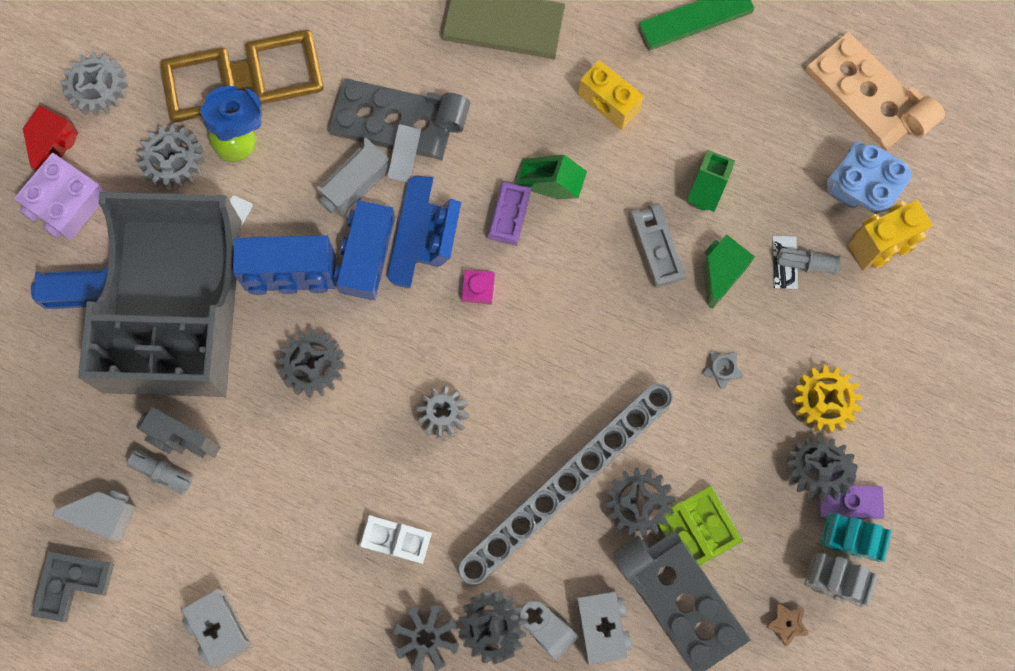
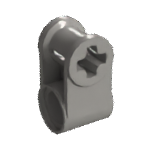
(551, 632)

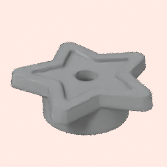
(729, 363)

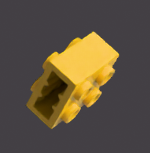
(890, 234)

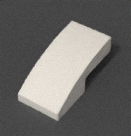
(395, 539)

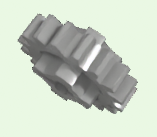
(92, 85)
(172, 158)

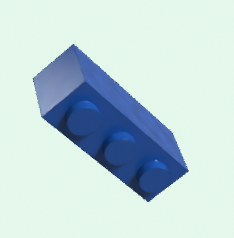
(364, 250)

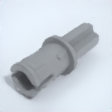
(809, 261)

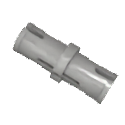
(159, 472)

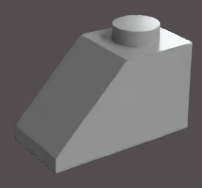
(99, 514)

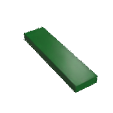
(691, 20)

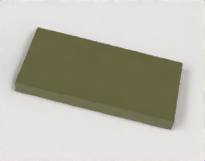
(506, 25)

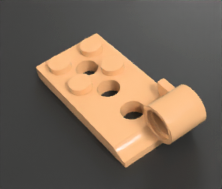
(911, 109)

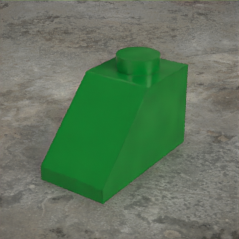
(552, 176)
(710, 181)
(724, 267)

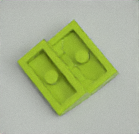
(703, 525)

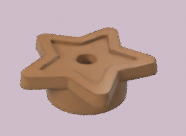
(779, 623)

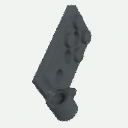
(443, 112)
(641, 568)

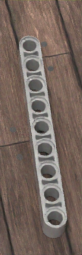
(573, 468)

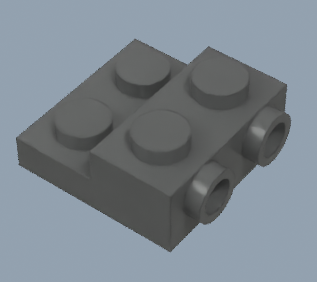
(171, 435)

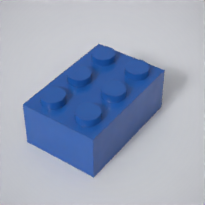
(284, 264)

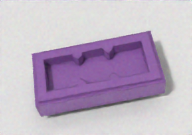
(509, 213)
(860, 503)

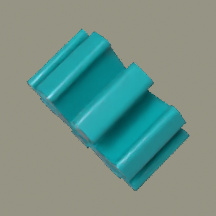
(856, 537)

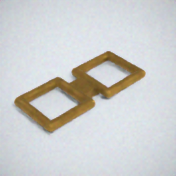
(243, 73)

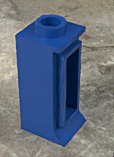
(68, 289)

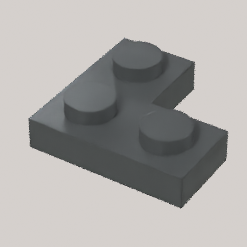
(61, 578)

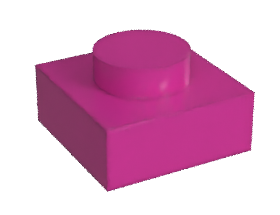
(478, 287)

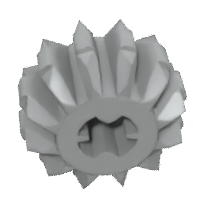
(443, 423)

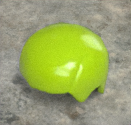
(235, 149)

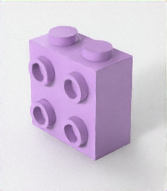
(59, 197)

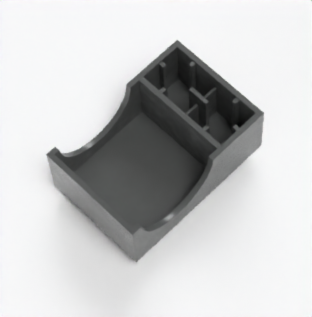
(165, 297)

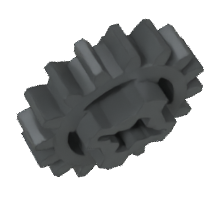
(300, 368)
(821, 468)
(655, 500)
(492, 627)

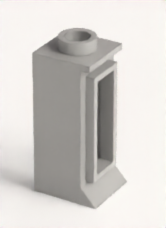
(353, 179)

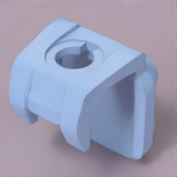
(869, 178)

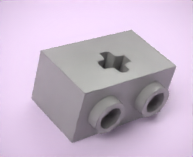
(590, 612)
(232, 637)

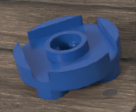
(232, 125)

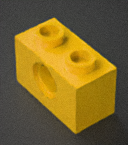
(610, 95)

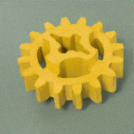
(837, 406)

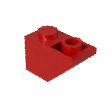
(47, 134)

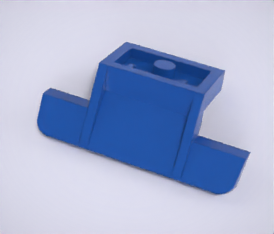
(423, 232)

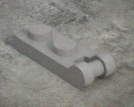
(657, 246)

